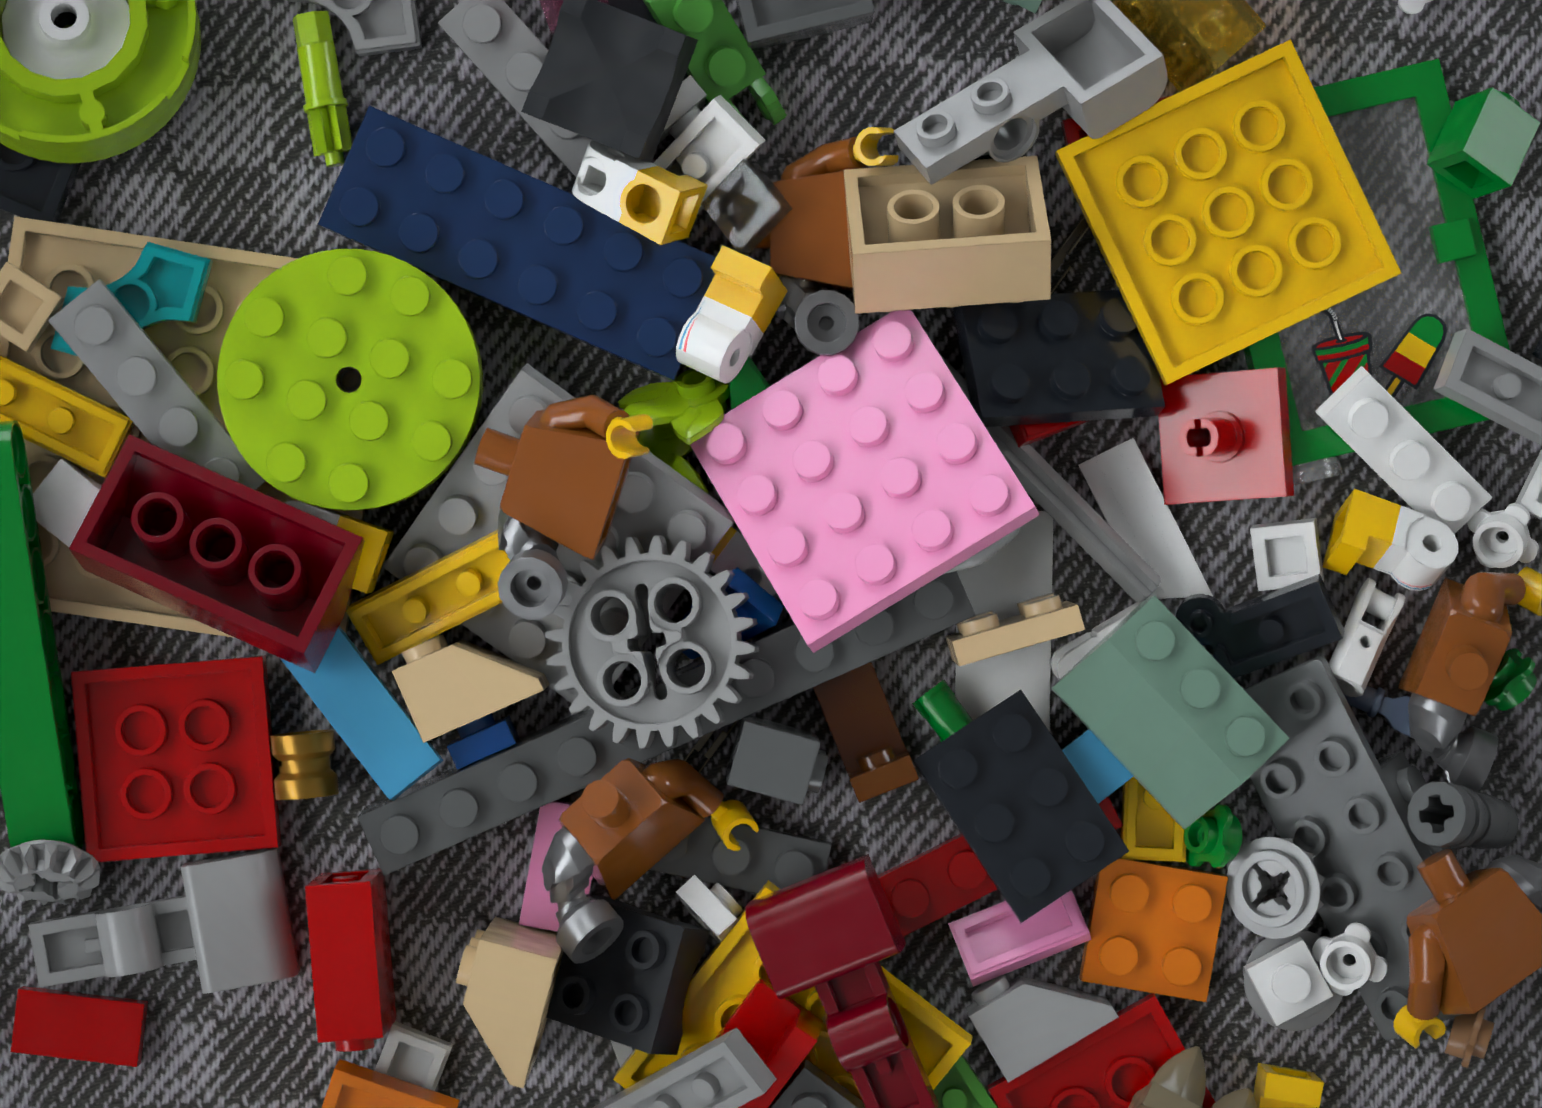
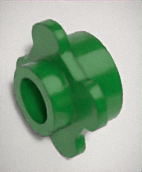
(1512, 681)
(1213, 838)

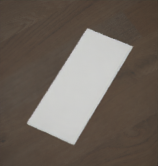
(1009, 577)

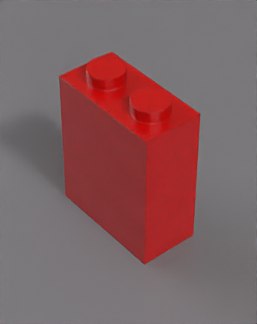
(350, 958)

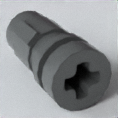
(1460, 817)

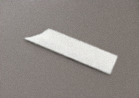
(1138, 515)

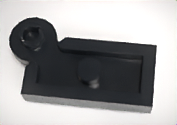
(1265, 627)

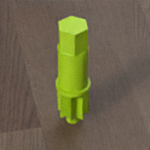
(322, 87)

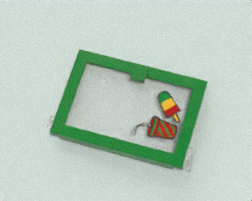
(1409, 321)

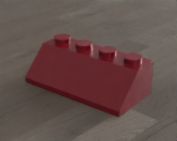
(220, 553)

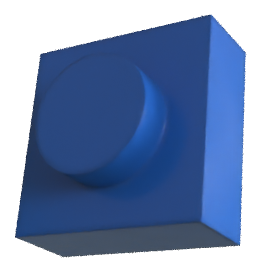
(482, 739)

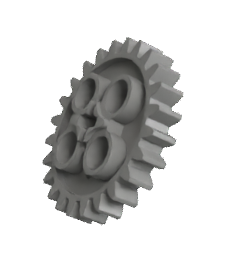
(709, 629)

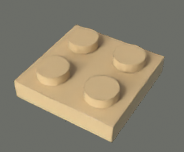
(1039, 621)

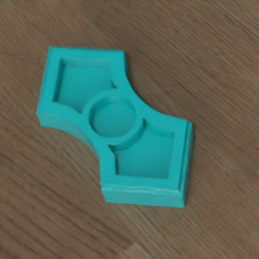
(156, 290)

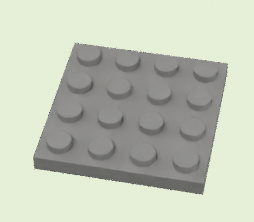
(468, 506)

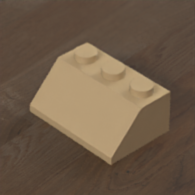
(949, 242)
(509, 991)

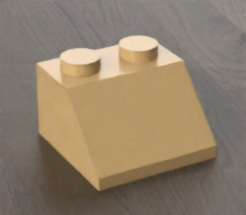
(460, 684)

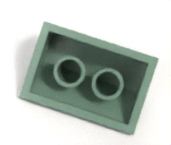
(1169, 712)

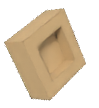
(25, 307)

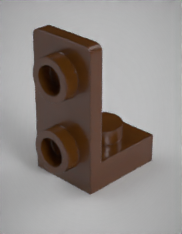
(865, 732)

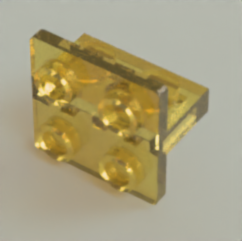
(1193, 33)

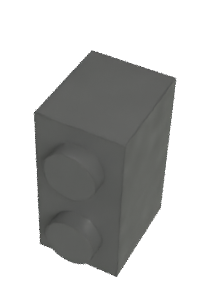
(776, 760)

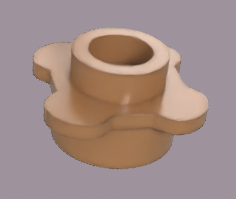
(1469, 1036)

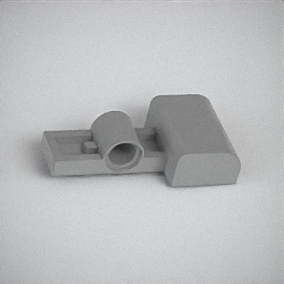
(1069, 58)
(228, 921)

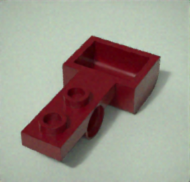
(832, 938)

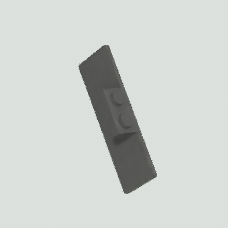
(1352, 817)

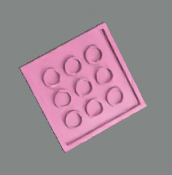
(862, 478)

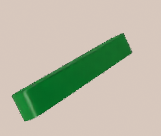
(35, 736)

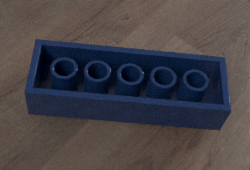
(516, 242)

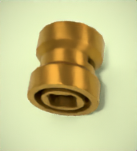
(305, 764)

